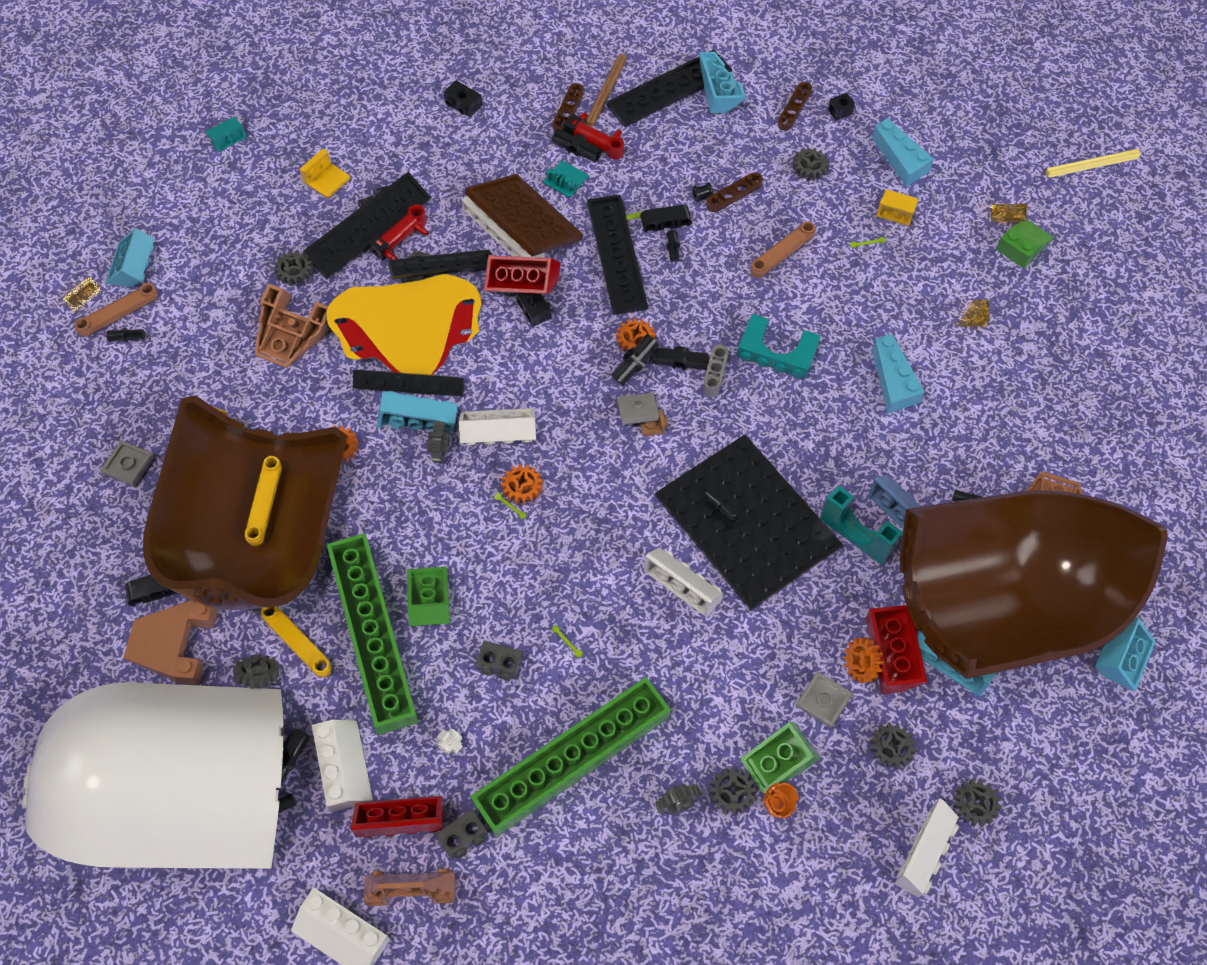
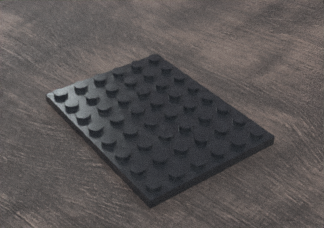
(775, 529)

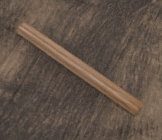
(606, 90)

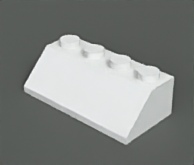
(497, 426)
(682, 581)
(341, 764)
(927, 849)
(338, 931)

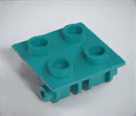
(565, 178)

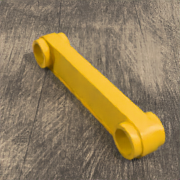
(263, 501)
(296, 641)

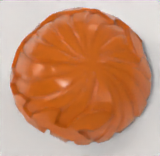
(781, 793)

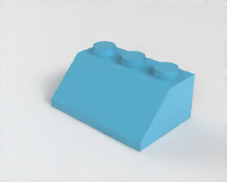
(130, 259)
(1127, 655)

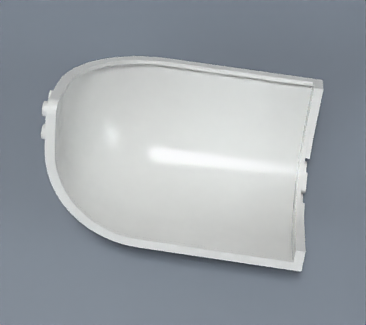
(159, 777)

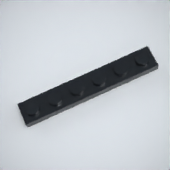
(438, 264)
(408, 382)

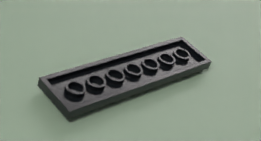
(659, 92)
(372, 219)
(617, 255)

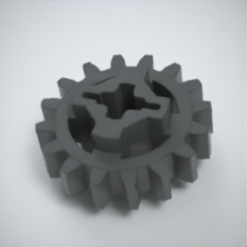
(810, 163)
(293, 268)
(438, 441)
(256, 671)
(898, 738)
(741, 791)
(678, 799)
(982, 810)

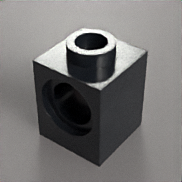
(841, 106)

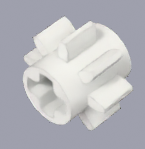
(449, 741)

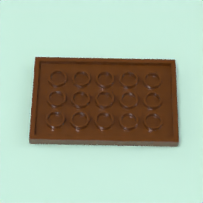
(524, 214)

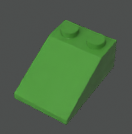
(1023, 243)
(428, 596)
(780, 757)

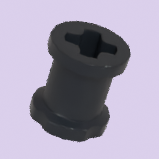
(702, 191)

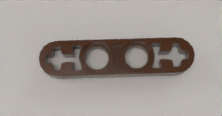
(792, 105)
(566, 108)
(736, 194)

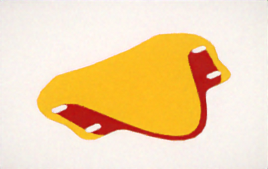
(406, 323)

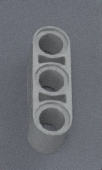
(718, 364)

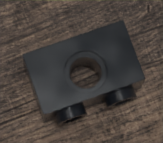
(462, 98)
(534, 307)

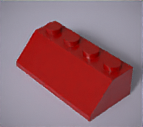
(521, 274)
(898, 642)
(398, 816)

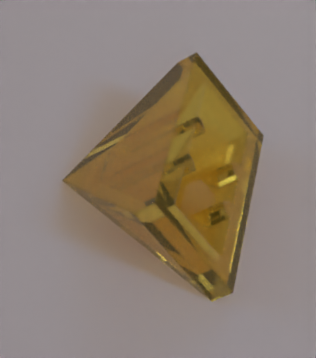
(1009, 212)
(81, 294)
(977, 314)

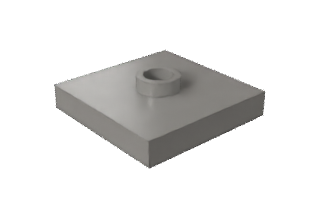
(638, 408)
(127, 463)
(824, 699)

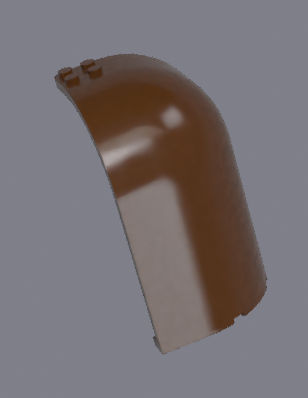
(204, 503)
(1026, 576)

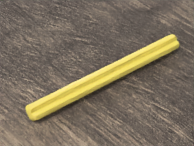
(1093, 163)

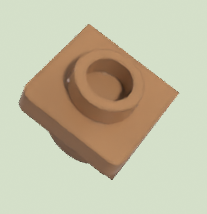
(654, 427)

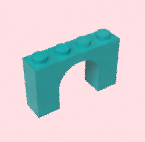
(794, 363)
(838, 516)

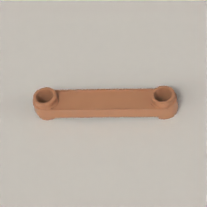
(782, 249)
(116, 310)

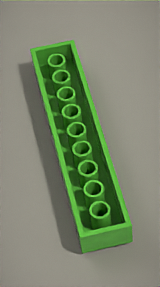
(372, 634)
(570, 757)

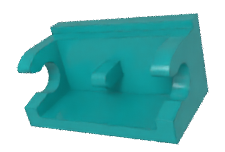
(226, 134)

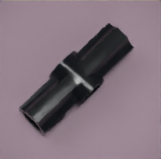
(576, 144)
(680, 358)
(635, 359)
(292, 748)

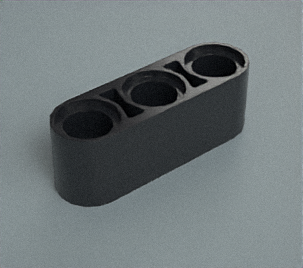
(665, 217)
(145, 590)

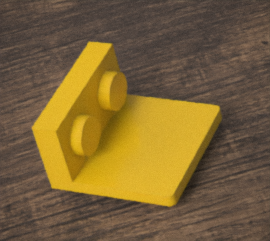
(323, 175)
(897, 207)

